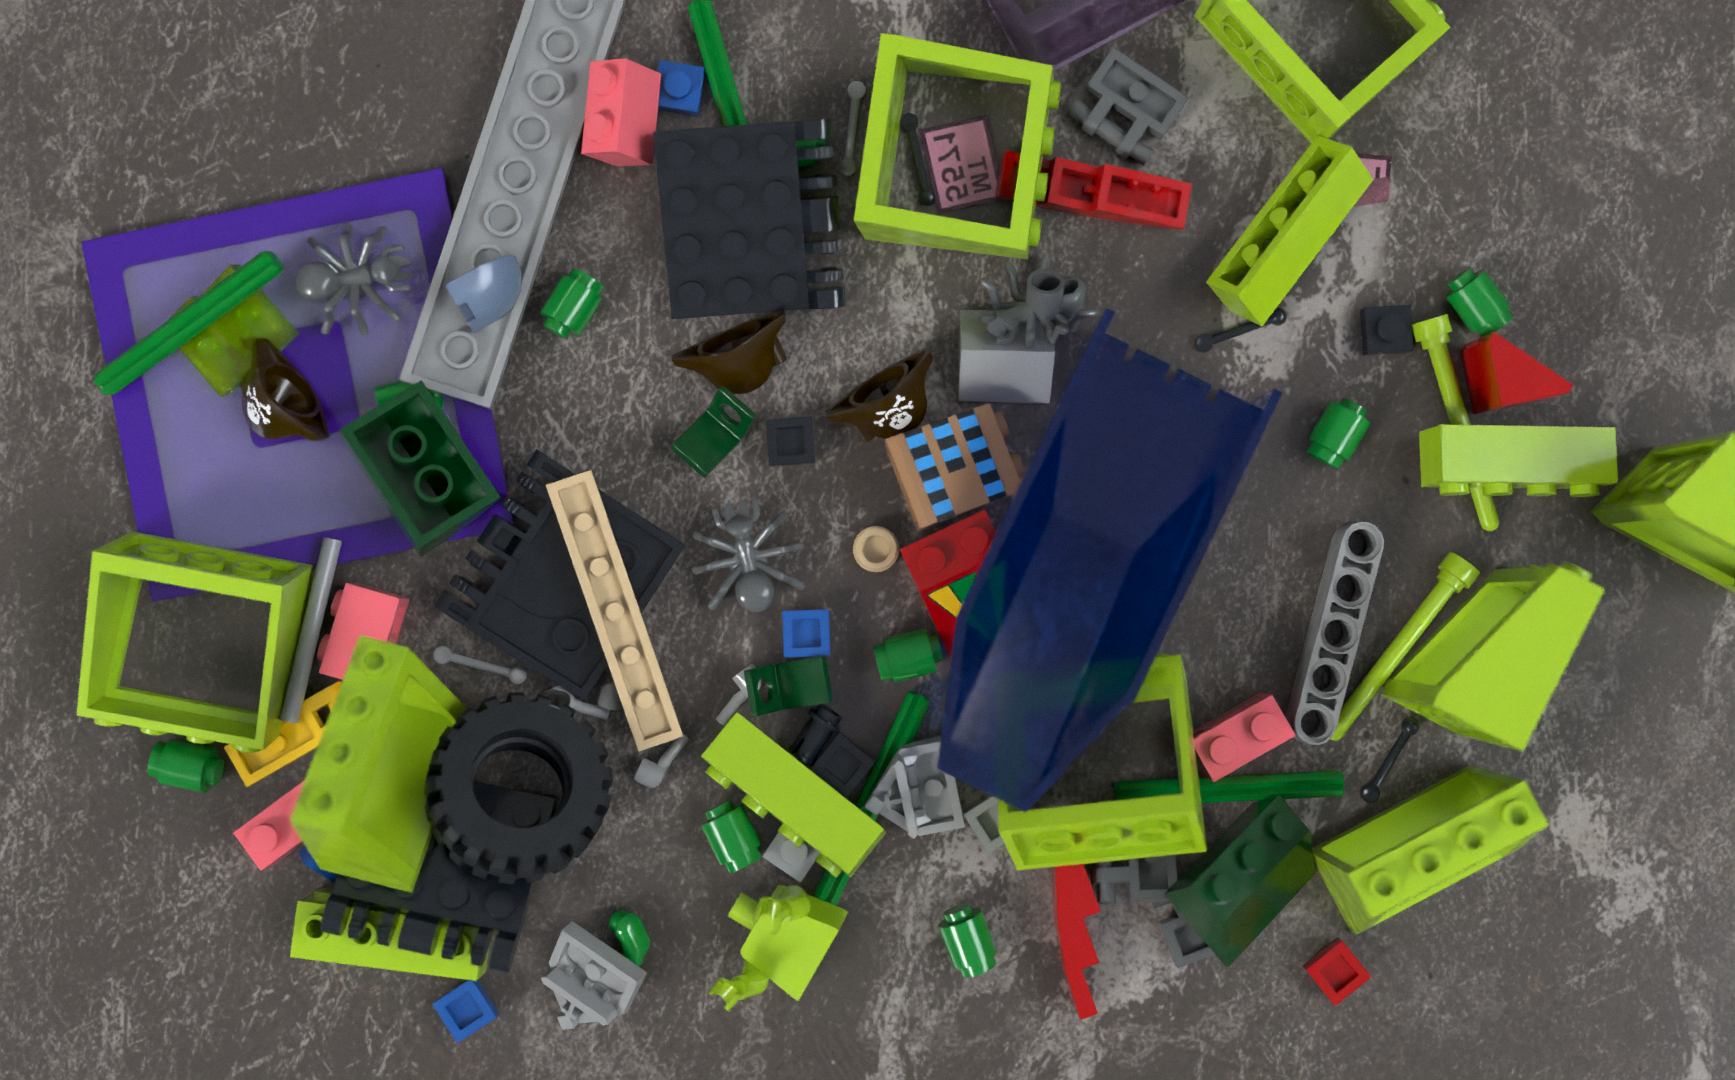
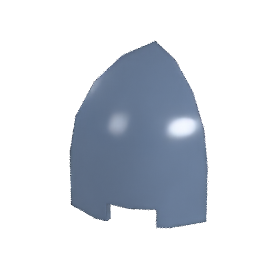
(487, 291)

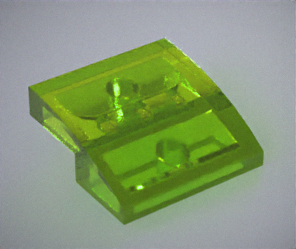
(225, 347)

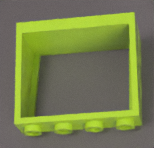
(1291, 81)
(887, 224)
(1681, 505)
(110, 613)
(1499, 654)
(367, 779)
(1125, 826)
(1426, 844)

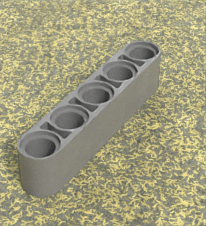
(1350, 615)

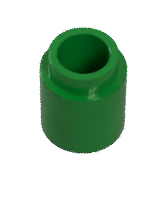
(1478, 301)
(572, 304)
(1338, 433)
(908, 655)
(185, 765)
(731, 836)
(968, 940)

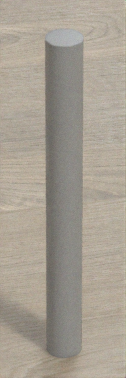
(310, 630)

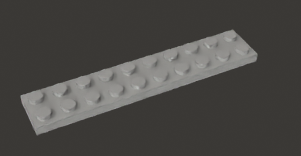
(512, 190)

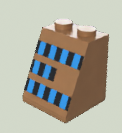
(954, 465)

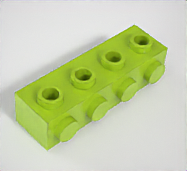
(1290, 230)
(1518, 458)
(793, 795)
(312, 944)

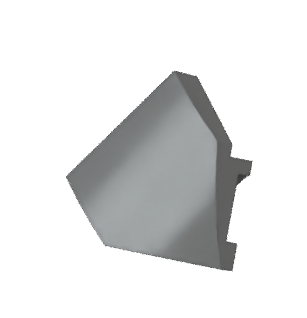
(916, 792)
(590, 979)

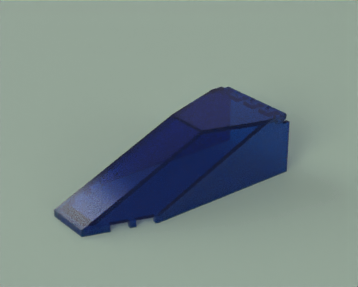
(1089, 564)

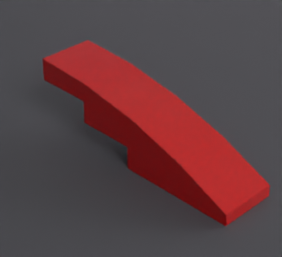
(1103, 192)
(1071, 903)

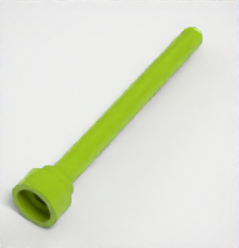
(1434, 336)
(1453, 577)

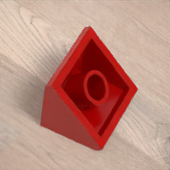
(1506, 376)

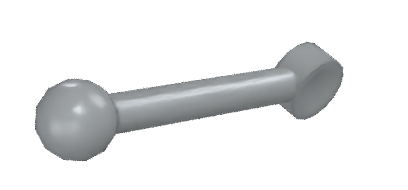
(856, 92)
(445, 654)

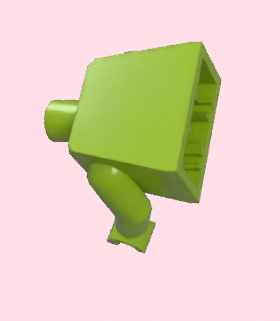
(784, 943)

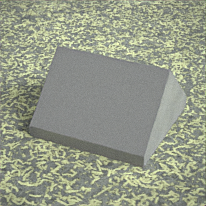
(1006, 370)

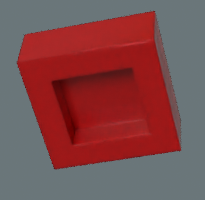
(1336, 971)

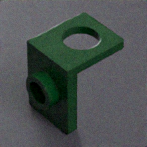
(714, 433)
(789, 685)

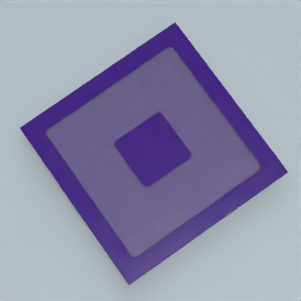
(192, 455)

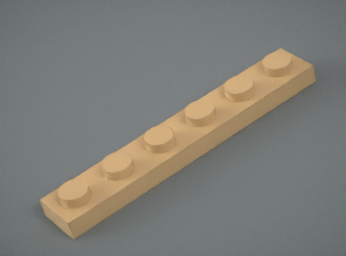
(614, 610)

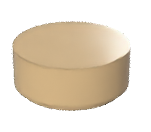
(876, 549)

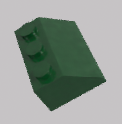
(419, 467)
(1245, 877)

